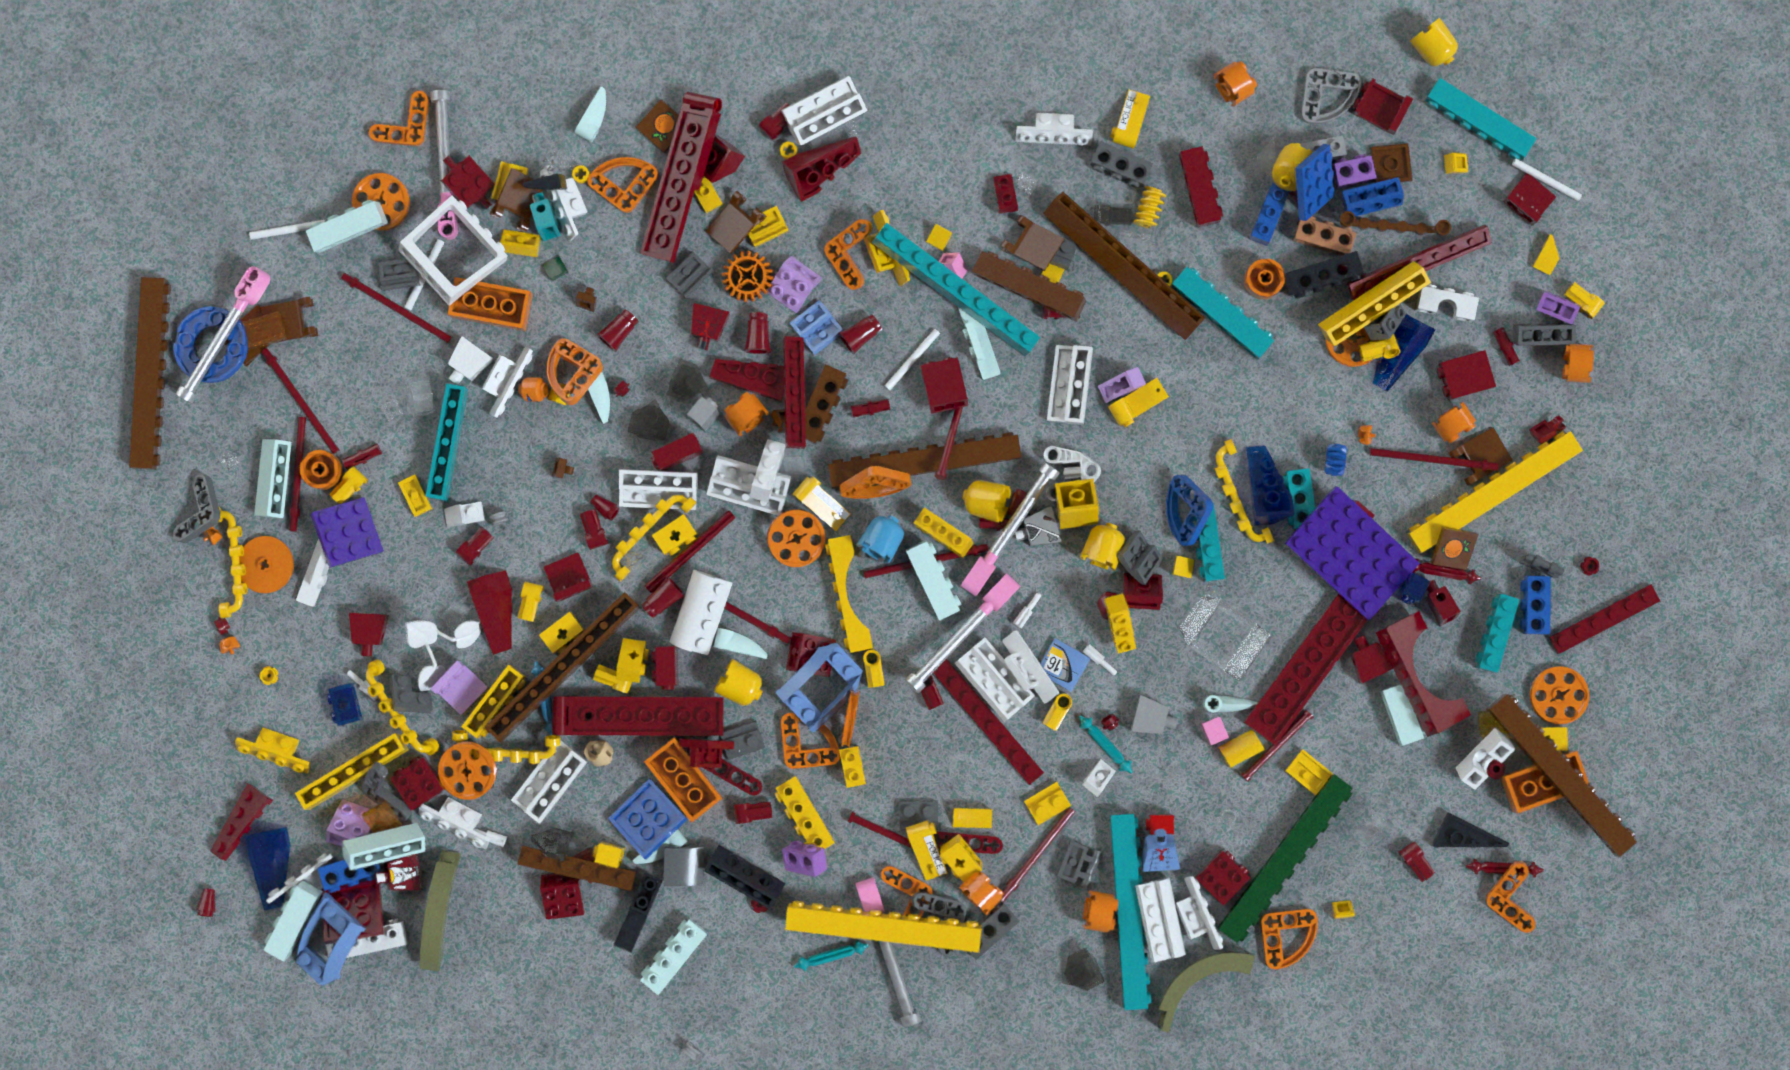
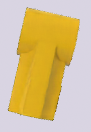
(1589, 302)
(1379, 348)
(351, 483)
(530, 600)
(874, 670)
(609, 677)
(1057, 713)

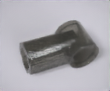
(1112, 215)

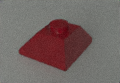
(723, 160)

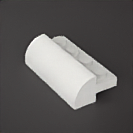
(824, 110)
(1070, 384)
(733, 483)
(648, 487)
(700, 612)
(993, 680)
(549, 782)
(1160, 920)

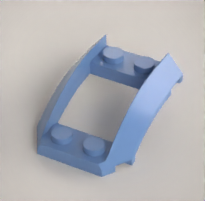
(800, 703)
(341, 921)

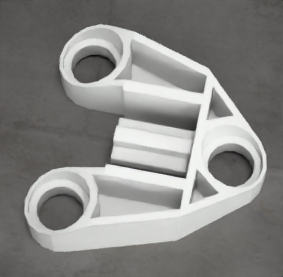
(1071, 457)

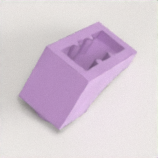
(1121, 384)

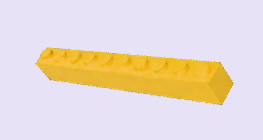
(1496, 491)
(883, 927)

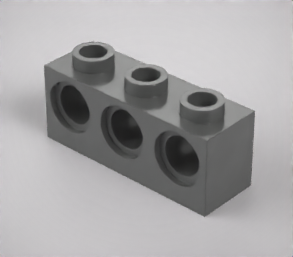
(1117, 155)
(1544, 334)
(1000, 928)

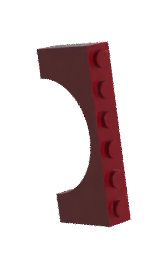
(1398, 643)

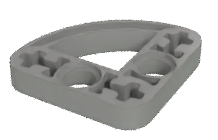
(1317, 88)

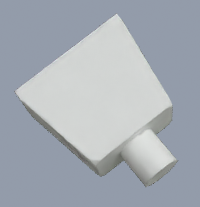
(467, 361)

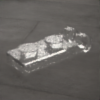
(834, 135)

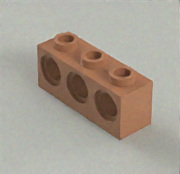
(1315, 240)

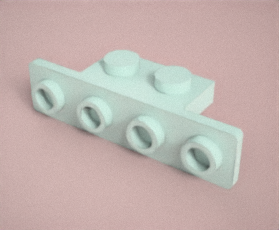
(980, 346)

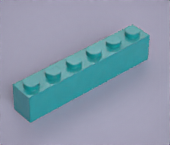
(1480, 119)
(1222, 312)
(447, 442)

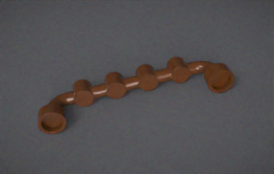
(1348, 219)

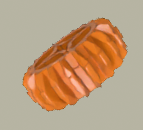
(759, 287)

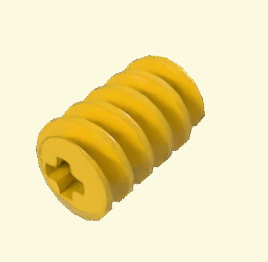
(1149, 207)

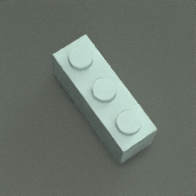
(1402, 715)

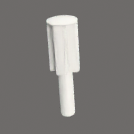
(1026, 612)
(1098, 658)
(363, 684)
(494, 837)

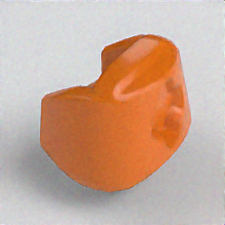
(1365, 432)
(214, 536)
(228, 644)

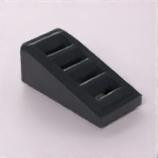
(550, 182)

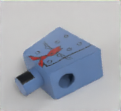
(1159, 852)

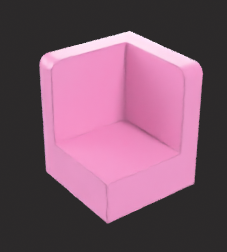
(954, 262)
(1214, 731)

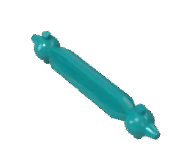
(1105, 744)
(831, 955)

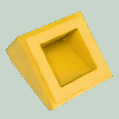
(1456, 163)
(939, 237)
(1183, 567)

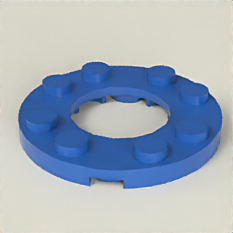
(185, 344)

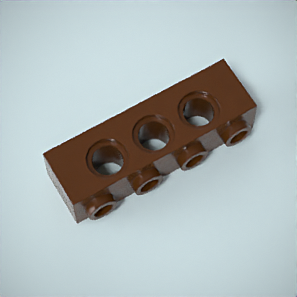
(828, 375)

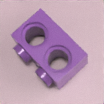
(1355, 176)
(1558, 307)
(804, 858)

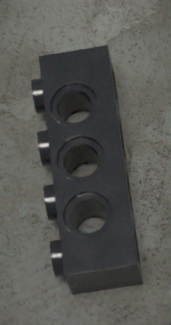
(1294, 277)
(744, 877)

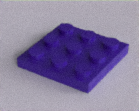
(346, 532)

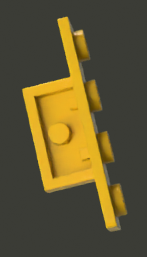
(881, 260)
(275, 748)

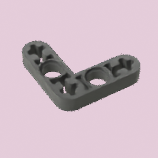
(204, 511)
(373, 789)
(949, 915)

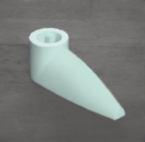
(592, 118)
(600, 396)
(737, 643)
(1228, 704)
(674, 840)

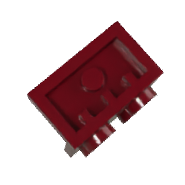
(1529, 199)
(568, 577)
(801, 650)
(561, 896)

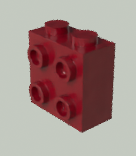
(666, 667)
(417, 782)
(1223, 877)

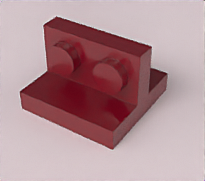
(1143, 596)
(706, 752)

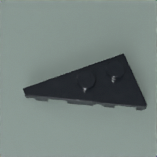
(1460, 833)

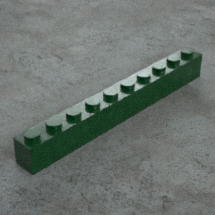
(1284, 858)

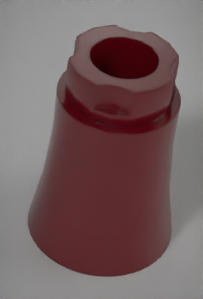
(618, 330)
(860, 333)
(758, 334)
(662, 597)

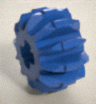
(1335, 459)

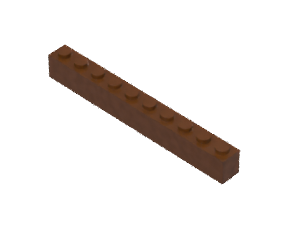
(1123, 265)
(149, 373)
(928, 460)
(562, 667)
(1562, 775)

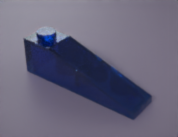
(1412, 339)
(1269, 495)
(269, 861)

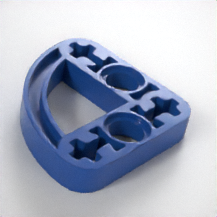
(1198, 510)

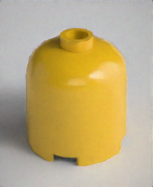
(1436, 45)
(1285, 164)
(987, 500)
(1103, 546)
(739, 684)

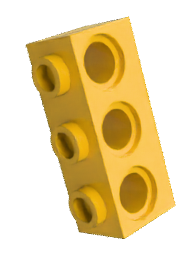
(943, 533)
(1120, 623)

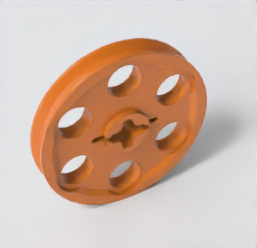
(389, 198)
(1349, 347)
(787, 533)
(1568, 697)
(850, 718)
(472, 764)

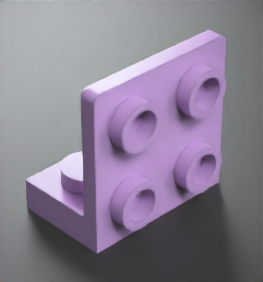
(793, 284)
(459, 687)
(347, 823)

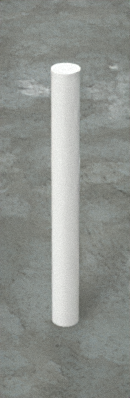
(1546, 179)
(282, 230)
(416, 290)
(912, 359)

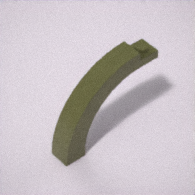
(436, 910)
(1194, 972)

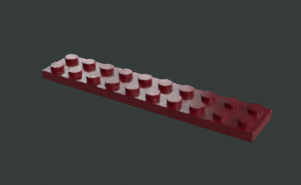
(1305, 670)

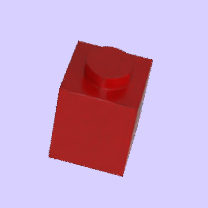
(1160, 822)

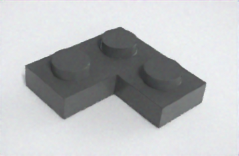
(405, 700)

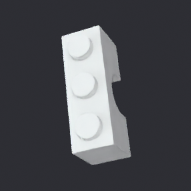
(1463, 304)
(767, 470)
(1474, 765)

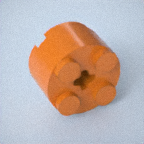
(1235, 83)
(1273, 283)
(1579, 363)
(745, 414)
(1454, 422)
(313, 462)
(981, 893)
(1099, 911)

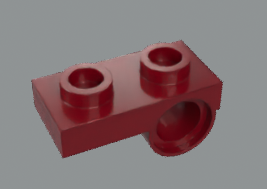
(1005, 193)

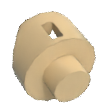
(601, 754)

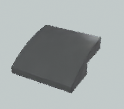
(1139, 557)
(683, 865)

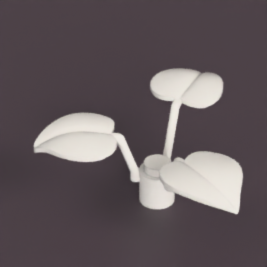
(426, 632)

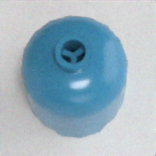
(882, 538)

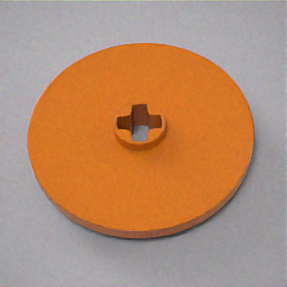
(279, 560)

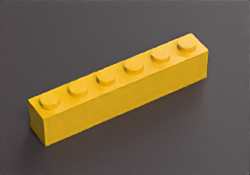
(1374, 303)
(350, 772)

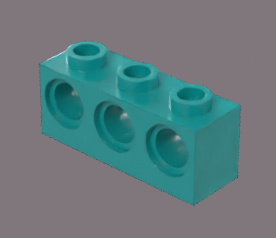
(1304, 489)

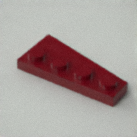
(753, 377)
(243, 814)

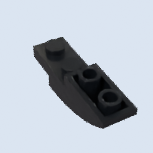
(638, 912)

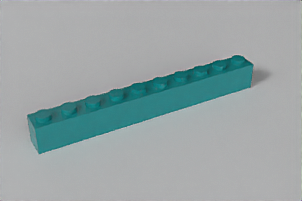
(956, 289)
(1128, 912)

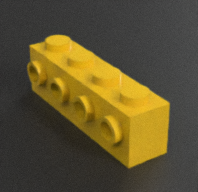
(494, 700)
(804, 813)

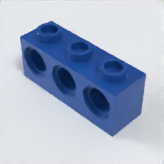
(1373, 197)
(1269, 215)
(1543, 597)
(338, 869)

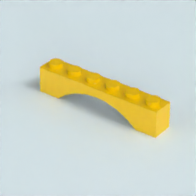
(857, 633)

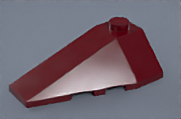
(813, 167)
(494, 607)

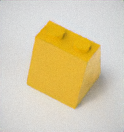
(1077, 503)

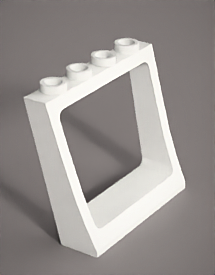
(429, 271)

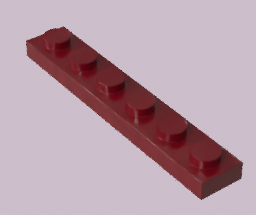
(794, 392)
(1604, 619)

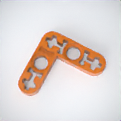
(406, 132)
(843, 247)
(916, 885)
(1504, 895)

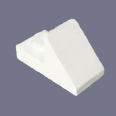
(464, 514)
(1098, 777)

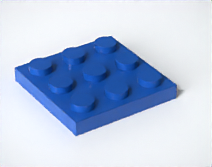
(1314, 182)
(647, 819)

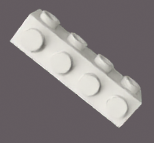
(393, 937)

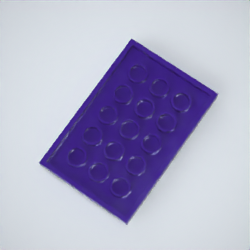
(1352, 553)

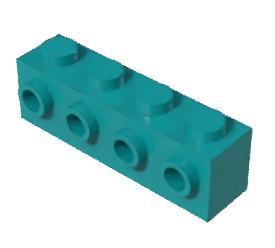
(1210, 551)
(1497, 633)

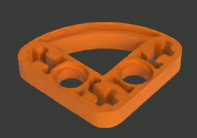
(622, 195)
(583, 365)
(861, 484)
(796, 750)
(1275, 931)

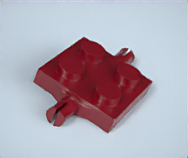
(467, 182)

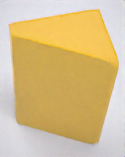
(520, 243)
(972, 818)

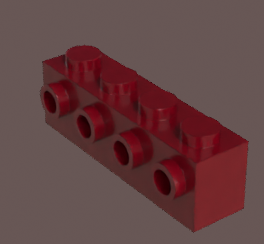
(1200, 187)

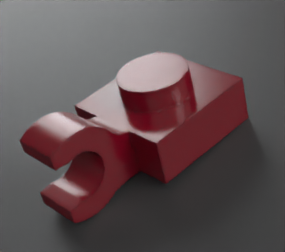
(1546, 430)

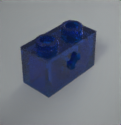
(1413, 589)
(347, 694)

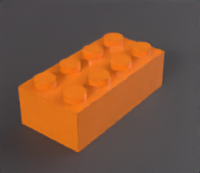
(493, 305)
(685, 784)
(1530, 788)

